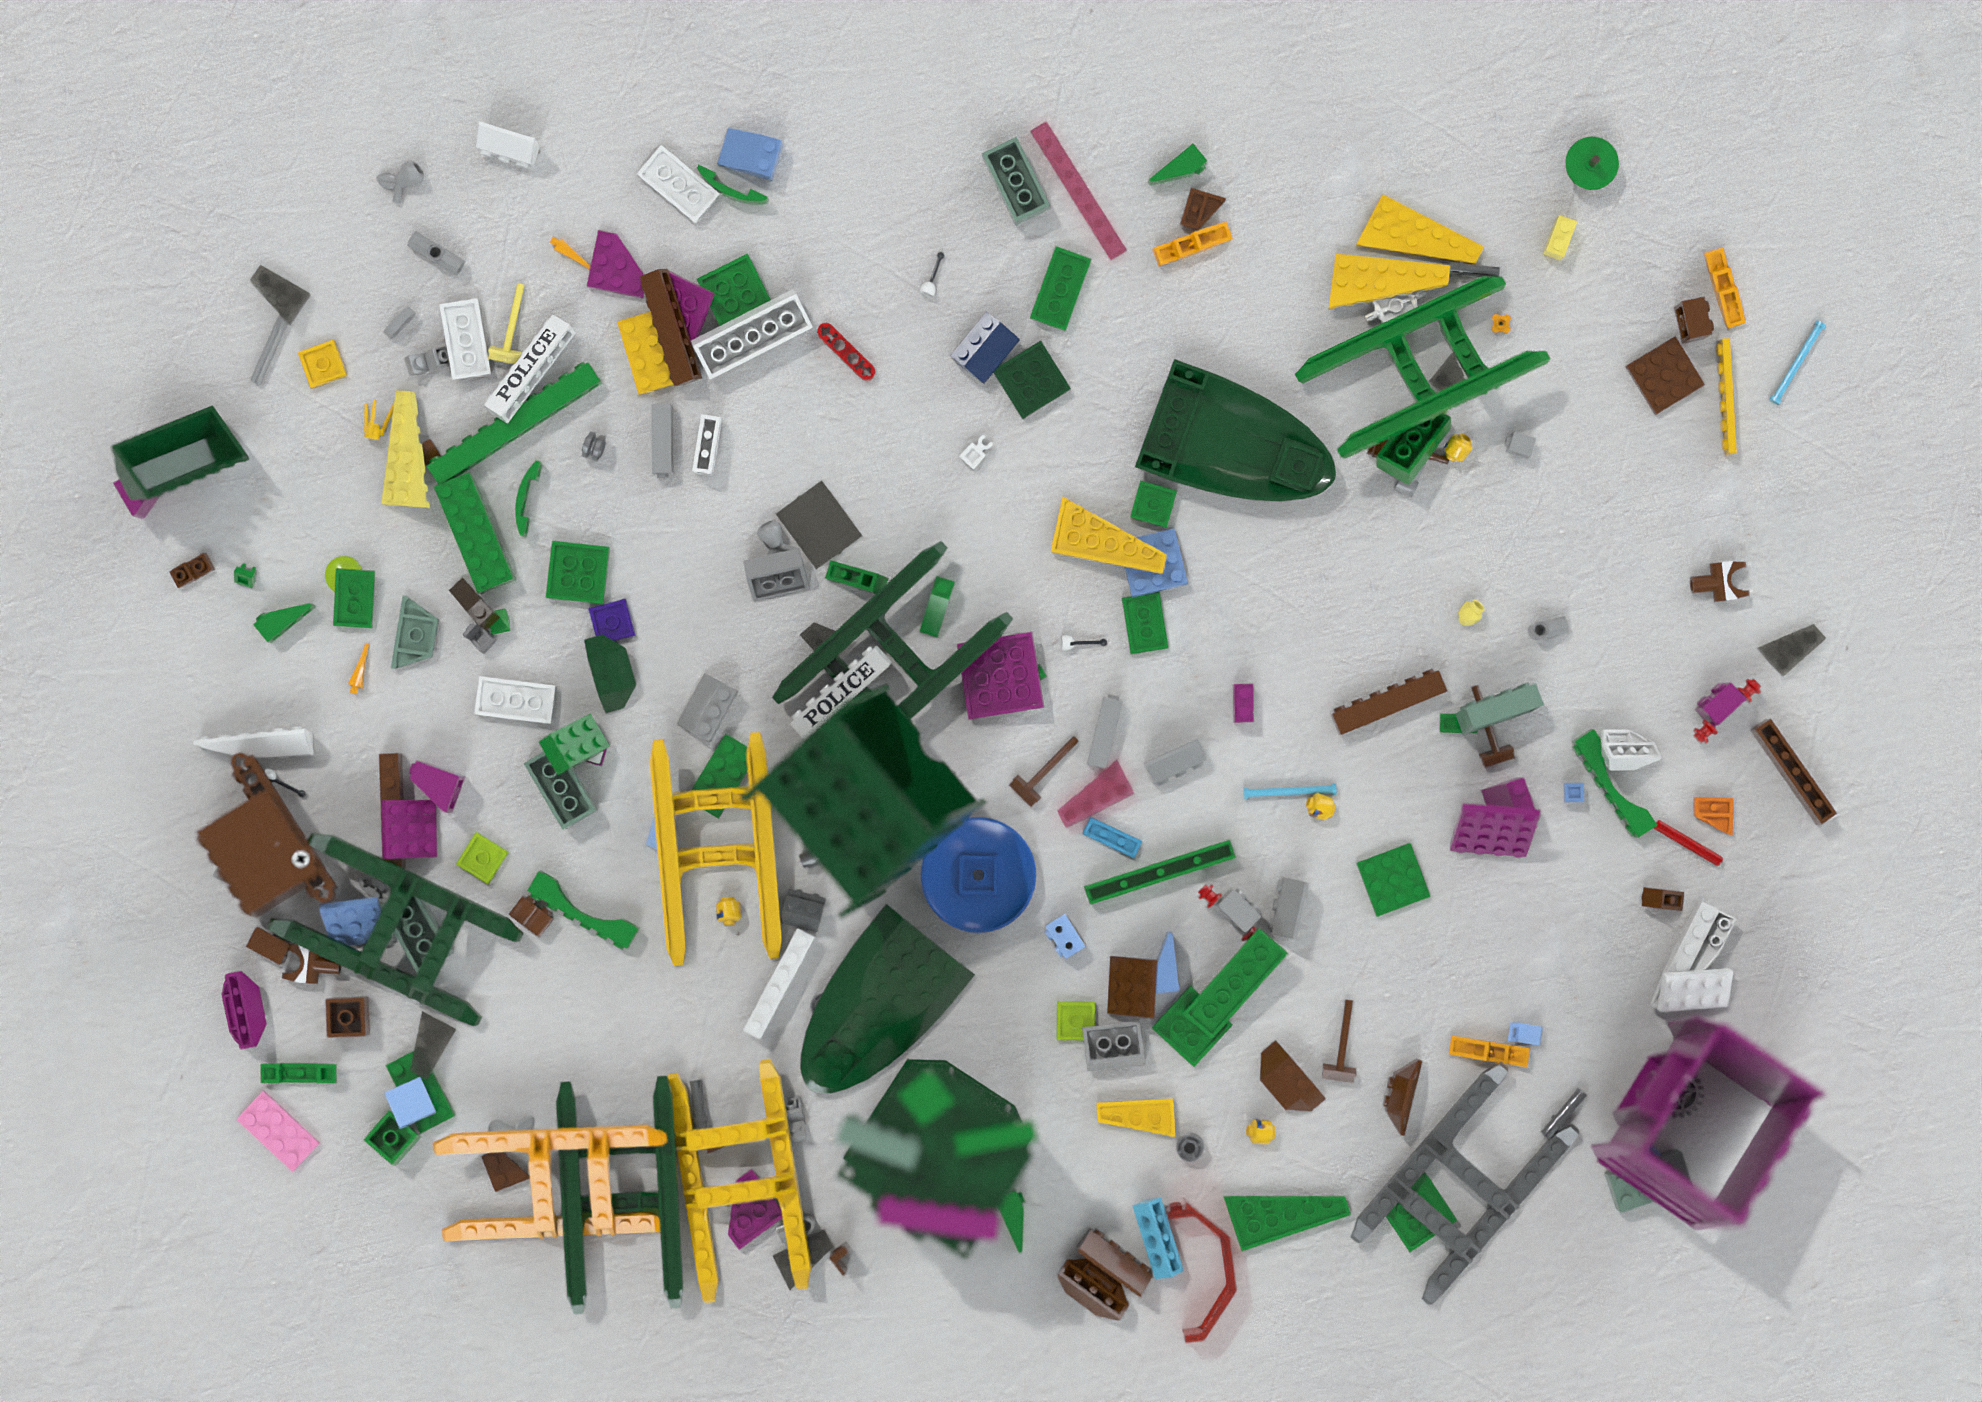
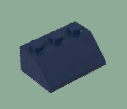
(984, 347)

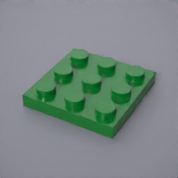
(735, 289)
(577, 572)
(1393, 879)
(1184, 1034)
(1408, 1227)

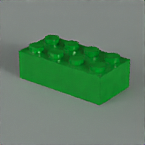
(1409, 451)

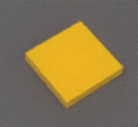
(322, 364)

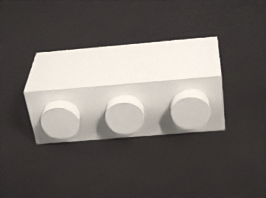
(707, 445)

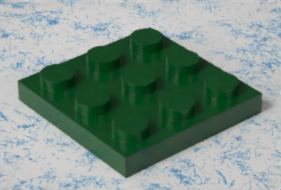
(1031, 380)

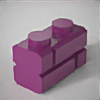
(1243, 703)

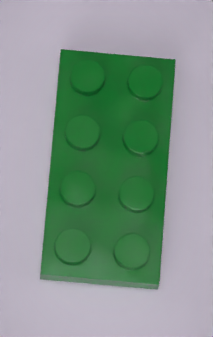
(1060, 288)
(724, 769)
(400, 1074)

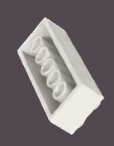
(751, 334)

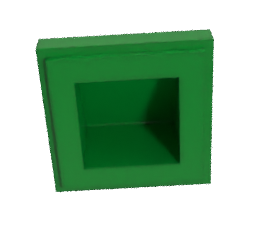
(502, 624)

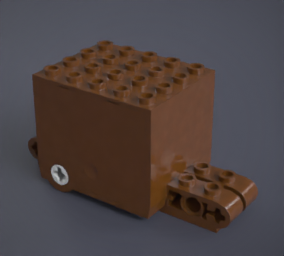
(263, 847)

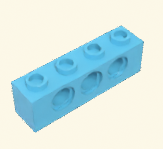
(1158, 1238)

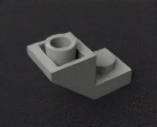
(427, 362)
(795, 1119)

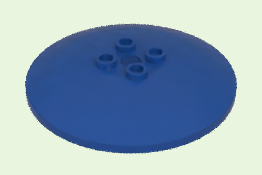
(983, 903)

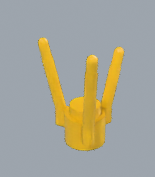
(372, 430)

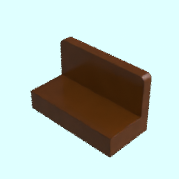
(837, 1254)

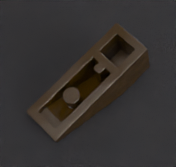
(474, 604)

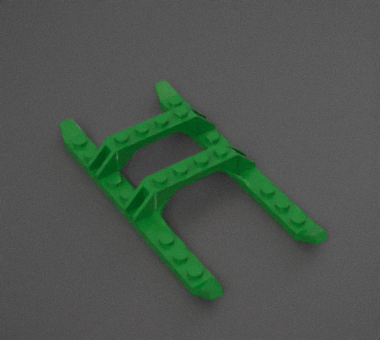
(1428, 402)

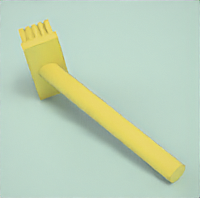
(505, 354)

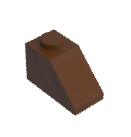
(1662, 899)

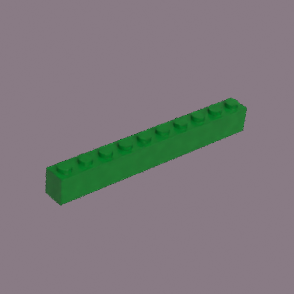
(500, 434)

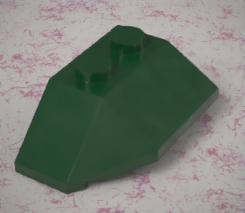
(610, 671)

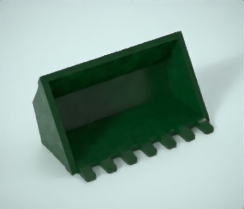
(176, 454)

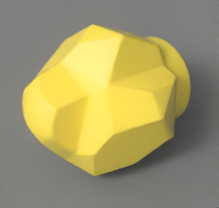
(1470, 613)

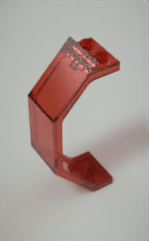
(1200, 1333)

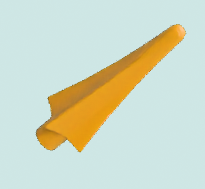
(563, 248)
(357, 677)

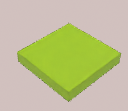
(482, 858)
(1073, 1017)

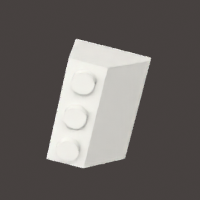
(506, 145)

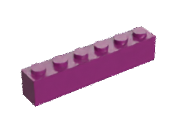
(938, 1218)

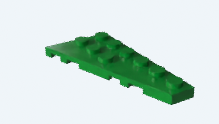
(1270, 1218)

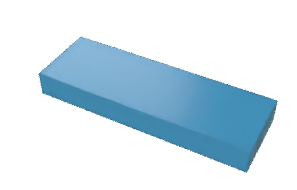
(1112, 837)

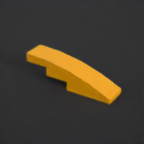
(1192, 244)
(1724, 287)
(1489, 1051)

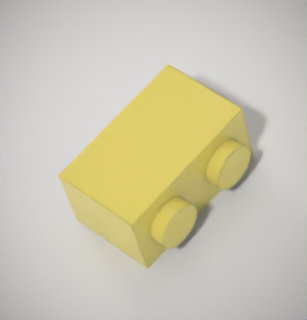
(1559, 237)

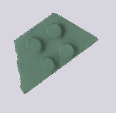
(414, 634)

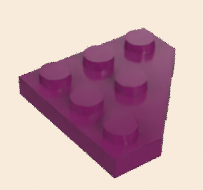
(614, 267)
(693, 302)
(752, 1217)

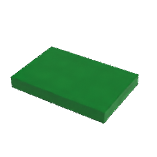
(354, 598)
(1145, 623)

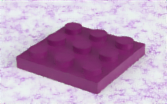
(408, 829)

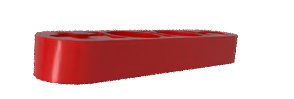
(844, 353)

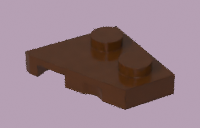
(1200, 208)
(503, 1170)

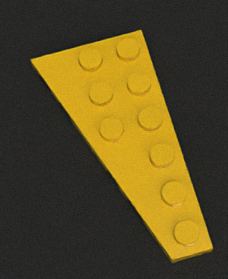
(1409, 232)
(1374, 279)
(1095, 539)

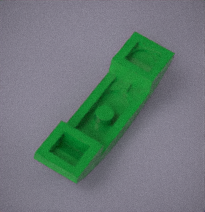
(752, 198)
(532, 474)
(298, 1073)

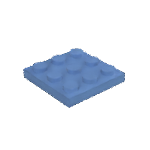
(1174, 574)
(351, 920)

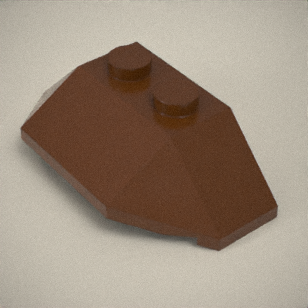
(1287, 1080)
(1401, 1094)
(1093, 1288)

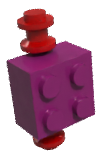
(1720, 704)

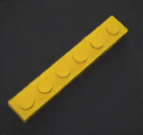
(1725, 387)

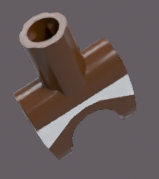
(1719, 582)
(310, 966)

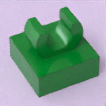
(245, 577)

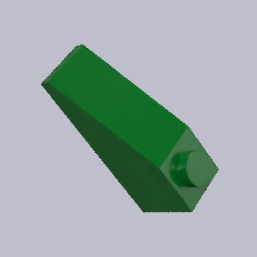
(1183, 166)
(855, 577)
(937, 606)
(275, 623)
(1013, 1215)

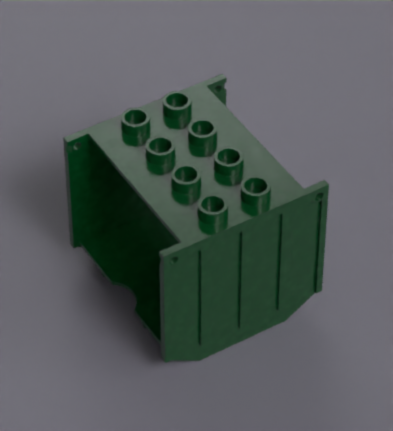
(866, 796)
(938, 1172)

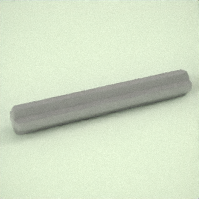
(269, 350)

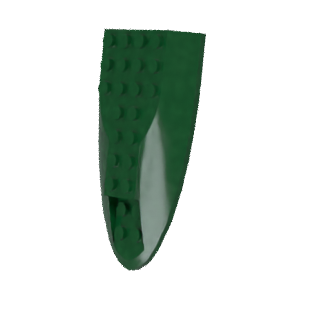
(1232, 441)
(878, 1003)

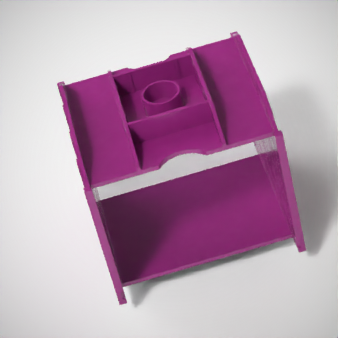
(1653, 1098)

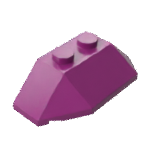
(243, 1009)

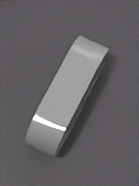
(399, 322)
(373, 891)

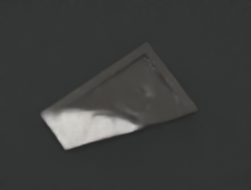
(280, 293)
(1792, 648)
(430, 1044)
(818, 1246)

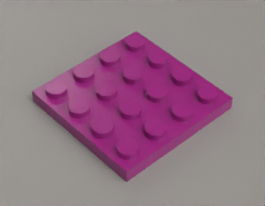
(1003, 678)
(1494, 830)

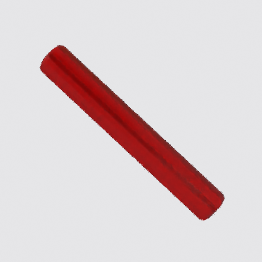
(1688, 843)

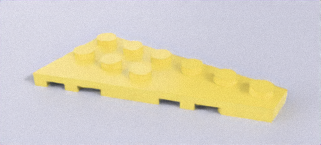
(405, 457)

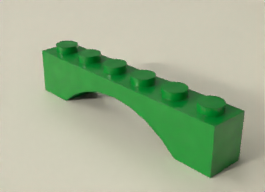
(1636, 818)
(549, 890)

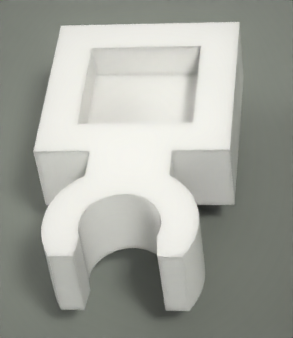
(974, 454)

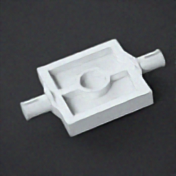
(1392, 307)

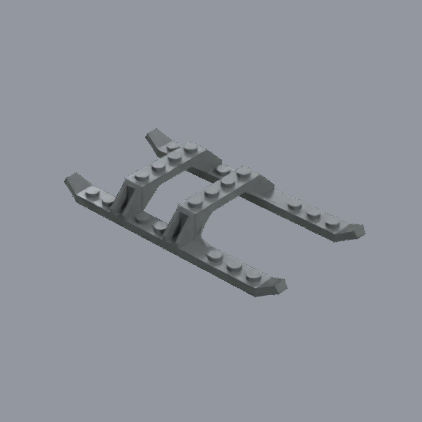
(1440, 1146)

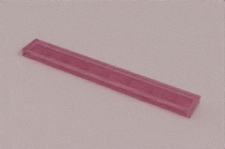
(1078, 191)

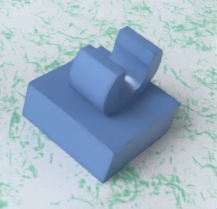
(1573, 792)

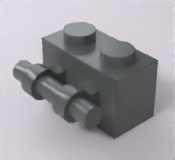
(803, 910)

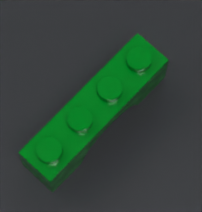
(994, 1138)

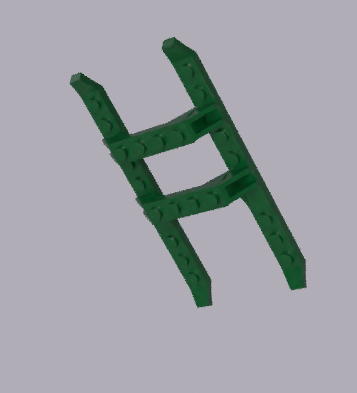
(872, 618)
(402, 886)
(661, 1202)

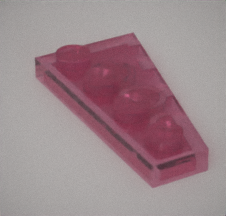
(1104, 791)

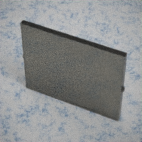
(819, 524)

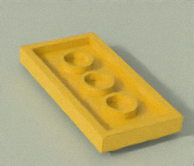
(644, 353)

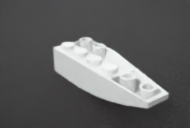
(263, 745)
(1698, 943)

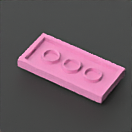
(278, 1131)

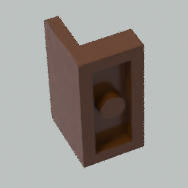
(268, 945)

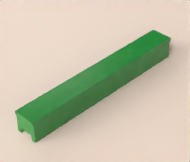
(1159, 872)

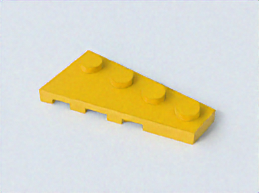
(1144, 1115)

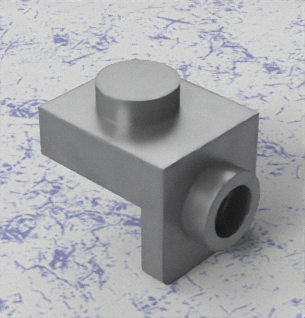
(479, 637)

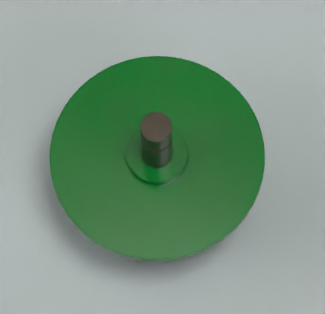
(1592, 163)

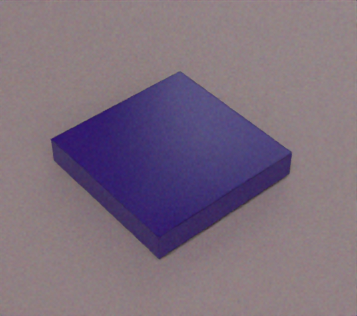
(612, 620)

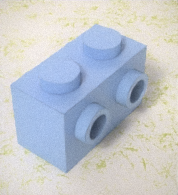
(1066, 935)

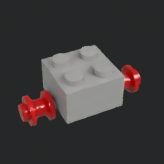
(1234, 907)

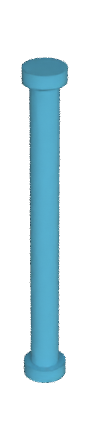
(1819, 326)
(1289, 791)

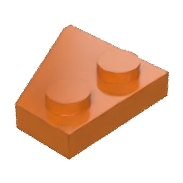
(1715, 812)

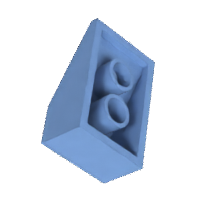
(750, 153)
(1166, 967)

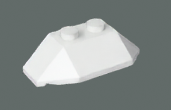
(1627, 750)

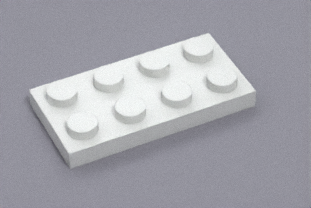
(678, 184)
(465, 339)
(515, 700)
(1695, 990)

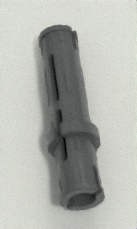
(1472, 270)
(698, 1104)
(1563, 1114)

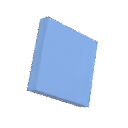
(410, 1102)

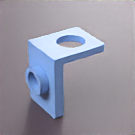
(1525, 1033)

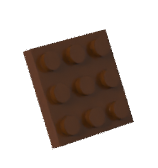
(1665, 375)
(1132, 986)

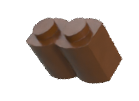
(531, 916)

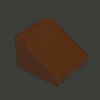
(429, 451)

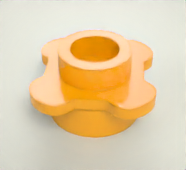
(1501, 328)

